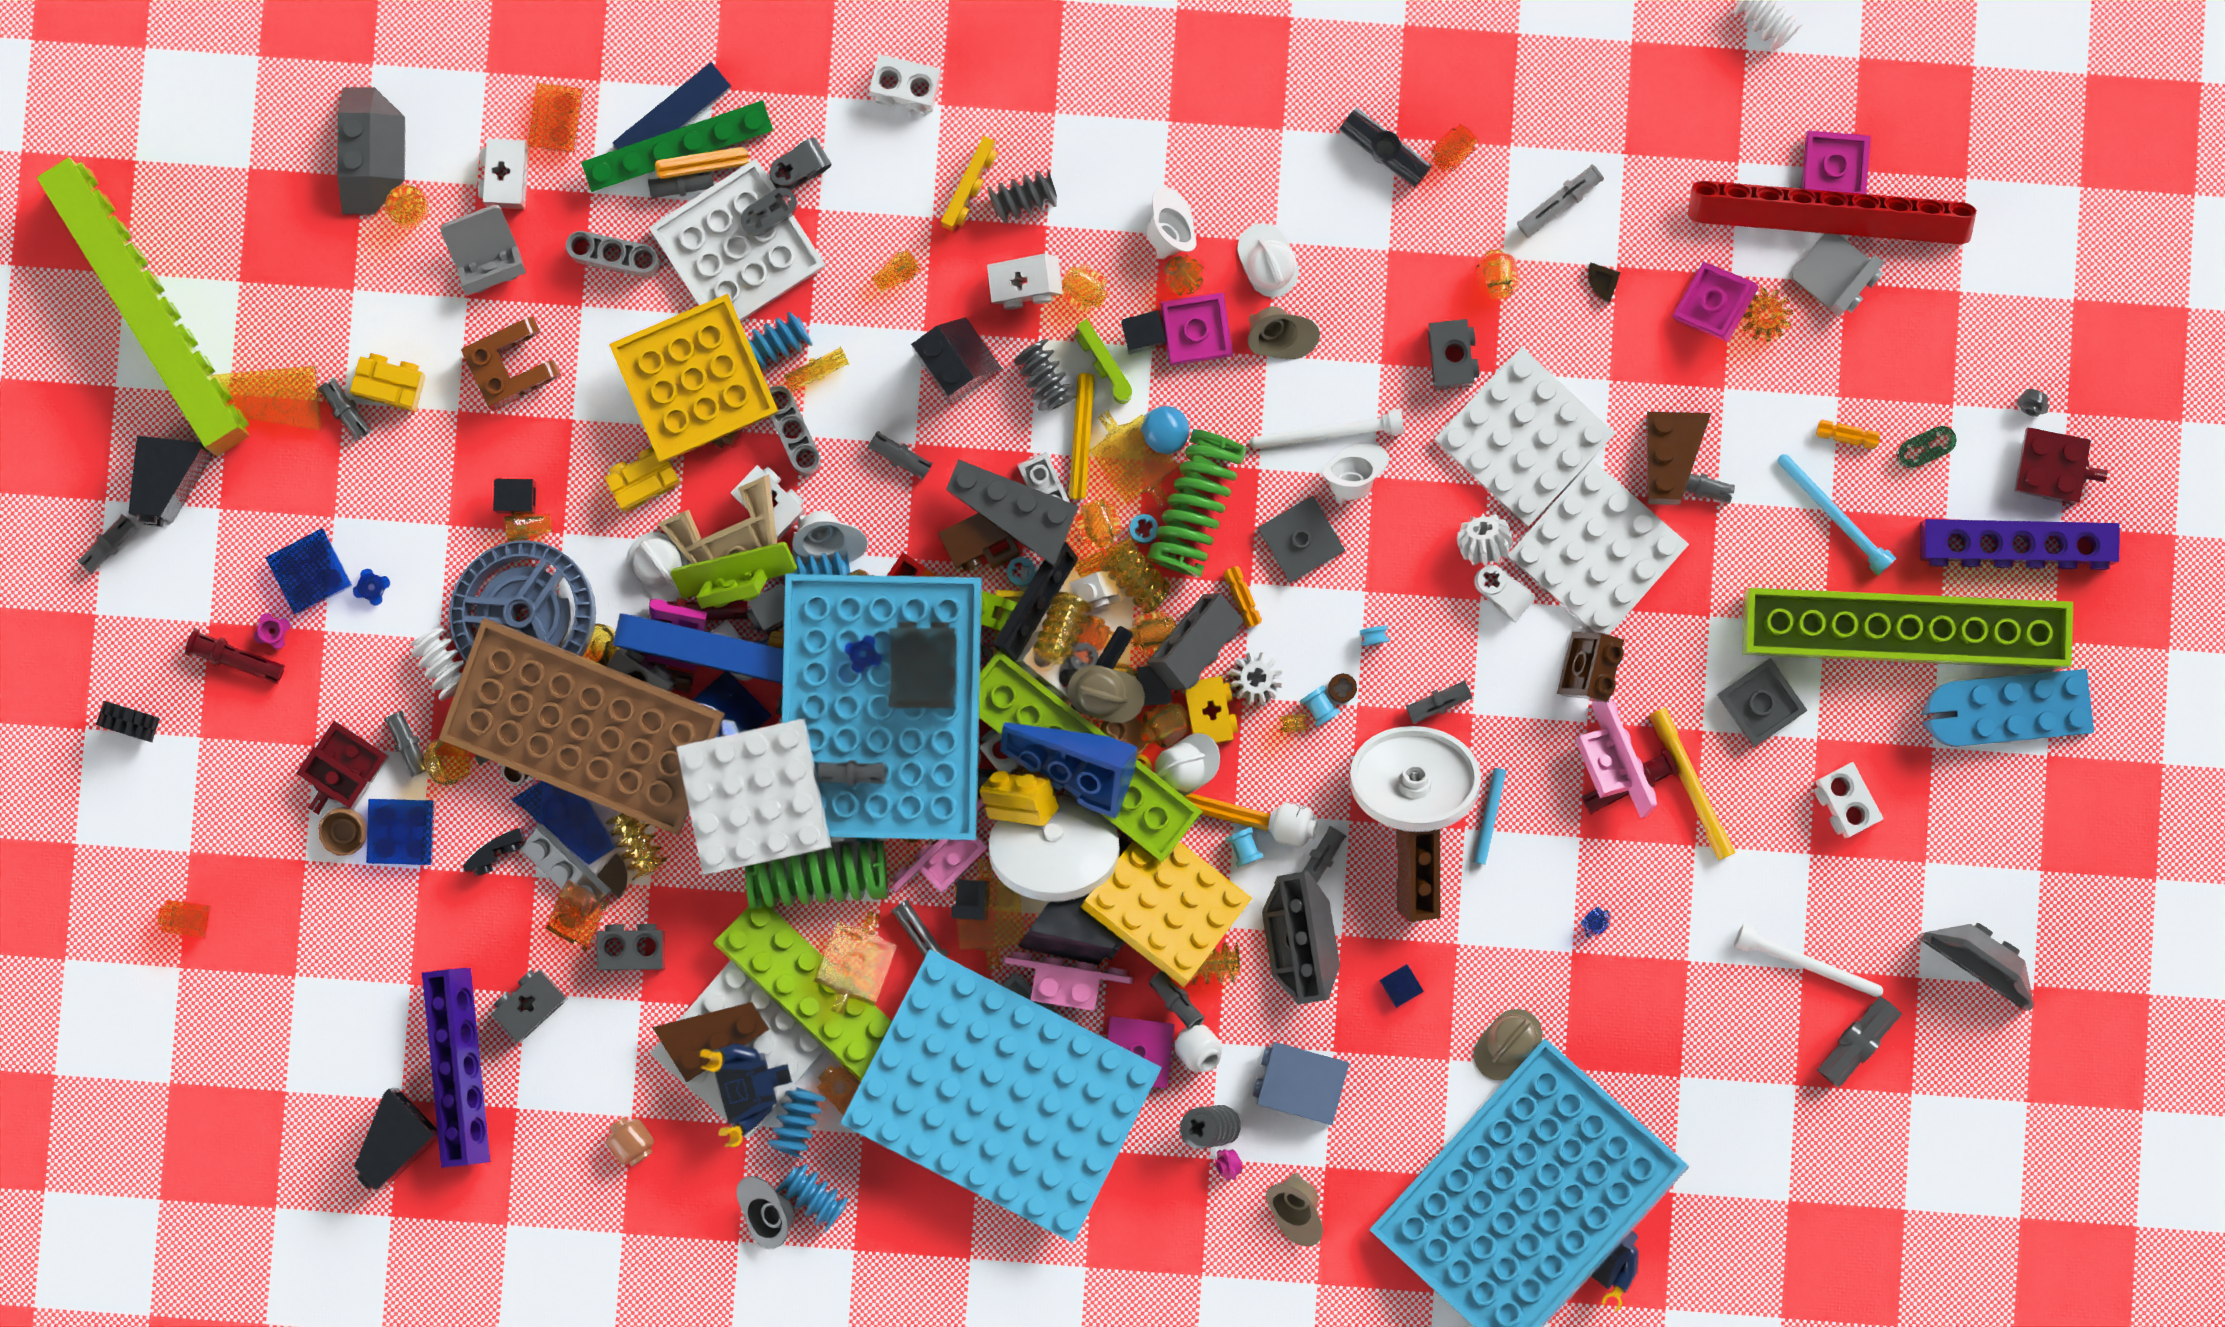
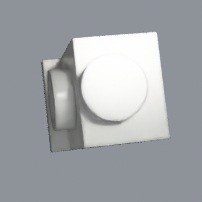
(1097, 590)

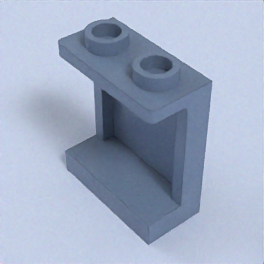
(1301, 1082)

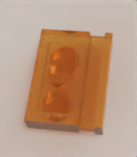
(555, 117)
(576, 915)

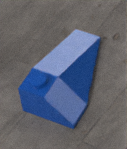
(1083, 763)

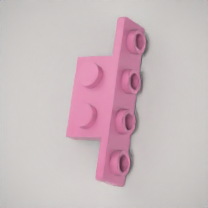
(1613, 760)
(943, 861)
(1066, 985)

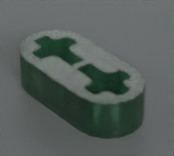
(1930, 453)

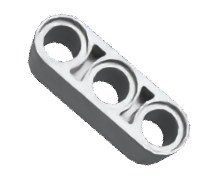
(600, 244)
(803, 442)

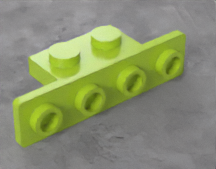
(733, 576)

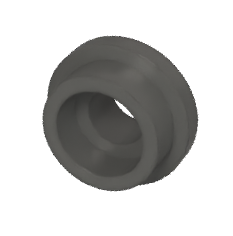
(2033, 402)

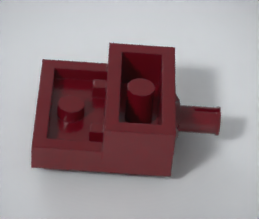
(2055, 466)
(341, 767)

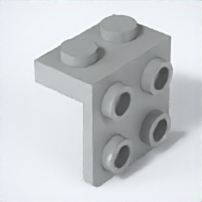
(483, 249)
(1837, 273)

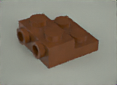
(1591, 666)

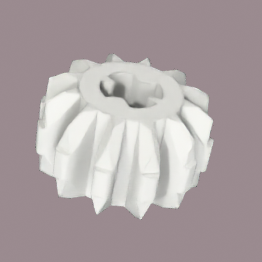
(1484, 539)
(1250, 669)

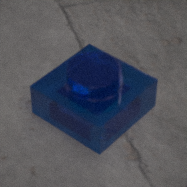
(1401, 985)

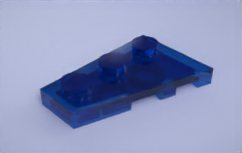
(569, 819)

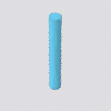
(1489, 816)

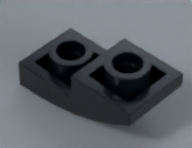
(483, 859)

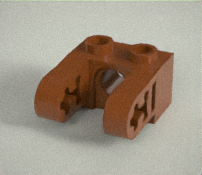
(490, 373)

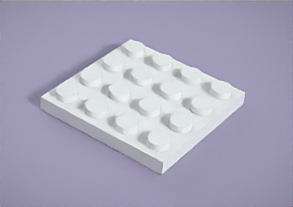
(721, 258)
(1524, 436)
(1597, 549)
(753, 797)
(782, 1044)

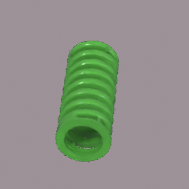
(1210, 446)
(876, 883)

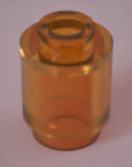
(1454, 148)

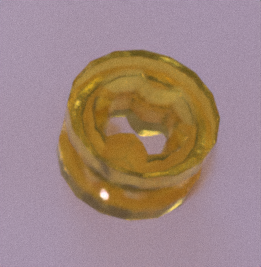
(1293, 723)

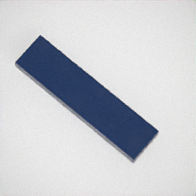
(679, 107)

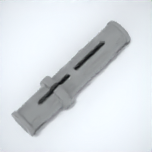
(1532, 223)

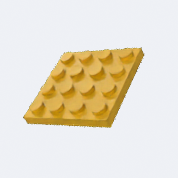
(693, 378)
(1169, 908)

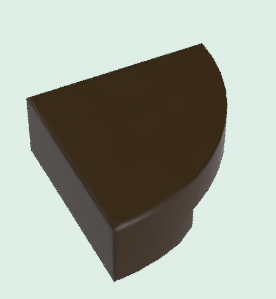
(1602, 281)
(615, 875)

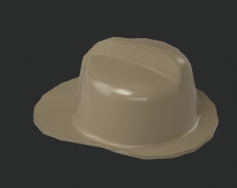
(1282, 334)
(1106, 694)
(1507, 1043)
(1295, 1210)

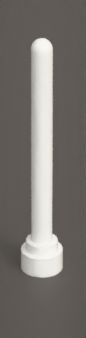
(1389, 423)
(1749, 939)

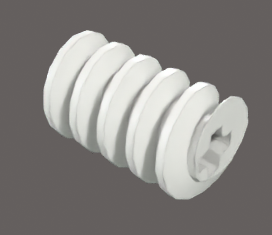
(1770, 19)
(439, 661)

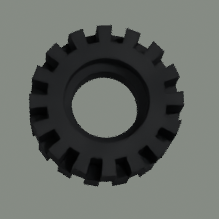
(127, 721)

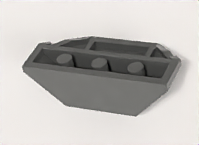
(369, 150)
(1301, 938)
(1985, 959)

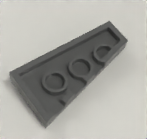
(1021, 511)

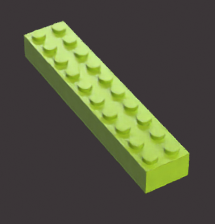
(143, 307)
(1907, 628)

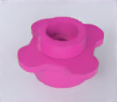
(268, 622)
(1228, 1164)

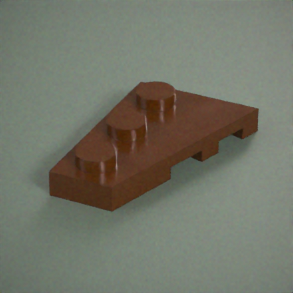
(1671, 452)
(709, 1031)

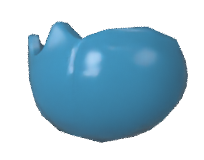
(1165, 429)

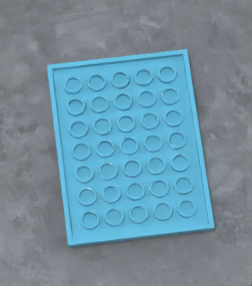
(847, 713)
(1001, 1096)
(1529, 1195)

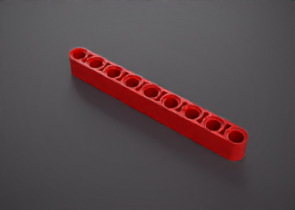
(1831, 212)

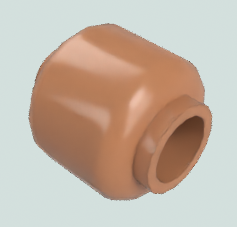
(629, 1141)

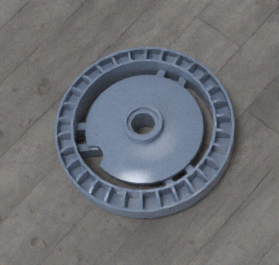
(520, 588)

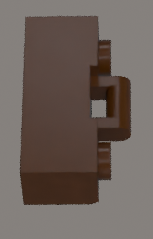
(972, 539)
(1418, 875)

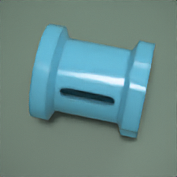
(1320, 706)
(1244, 847)

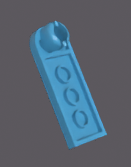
(2011, 708)

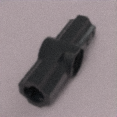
(1368, 134)

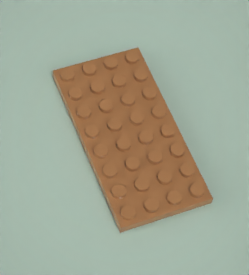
(577, 725)

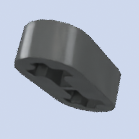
(773, 218)

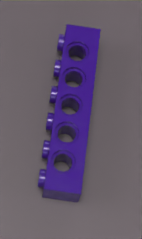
(2102, 537)
(456, 1067)

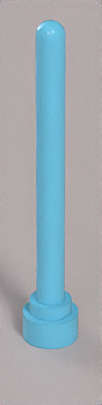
(1877, 558)

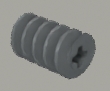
(1023, 196)
(1043, 377)
(1210, 1126)

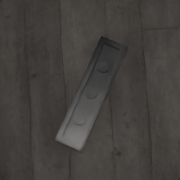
(1034, 604)

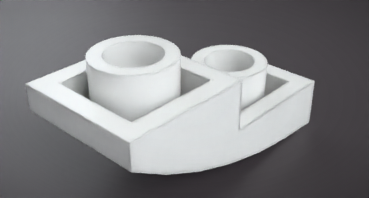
(1041, 475)

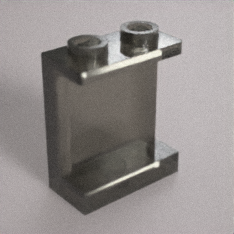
(923, 666)

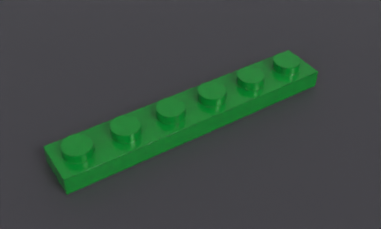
(689, 140)

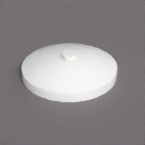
(1415, 778)
(1059, 859)

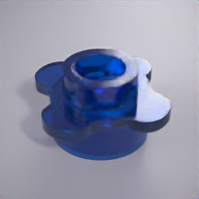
(362, 588)
(860, 663)
(1596, 922)

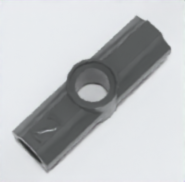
(1859, 1041)

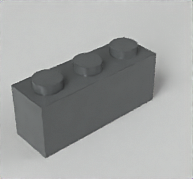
(1195, 642)

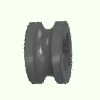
(1092, 655)

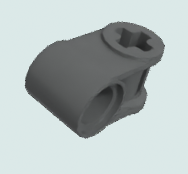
(802, 162)

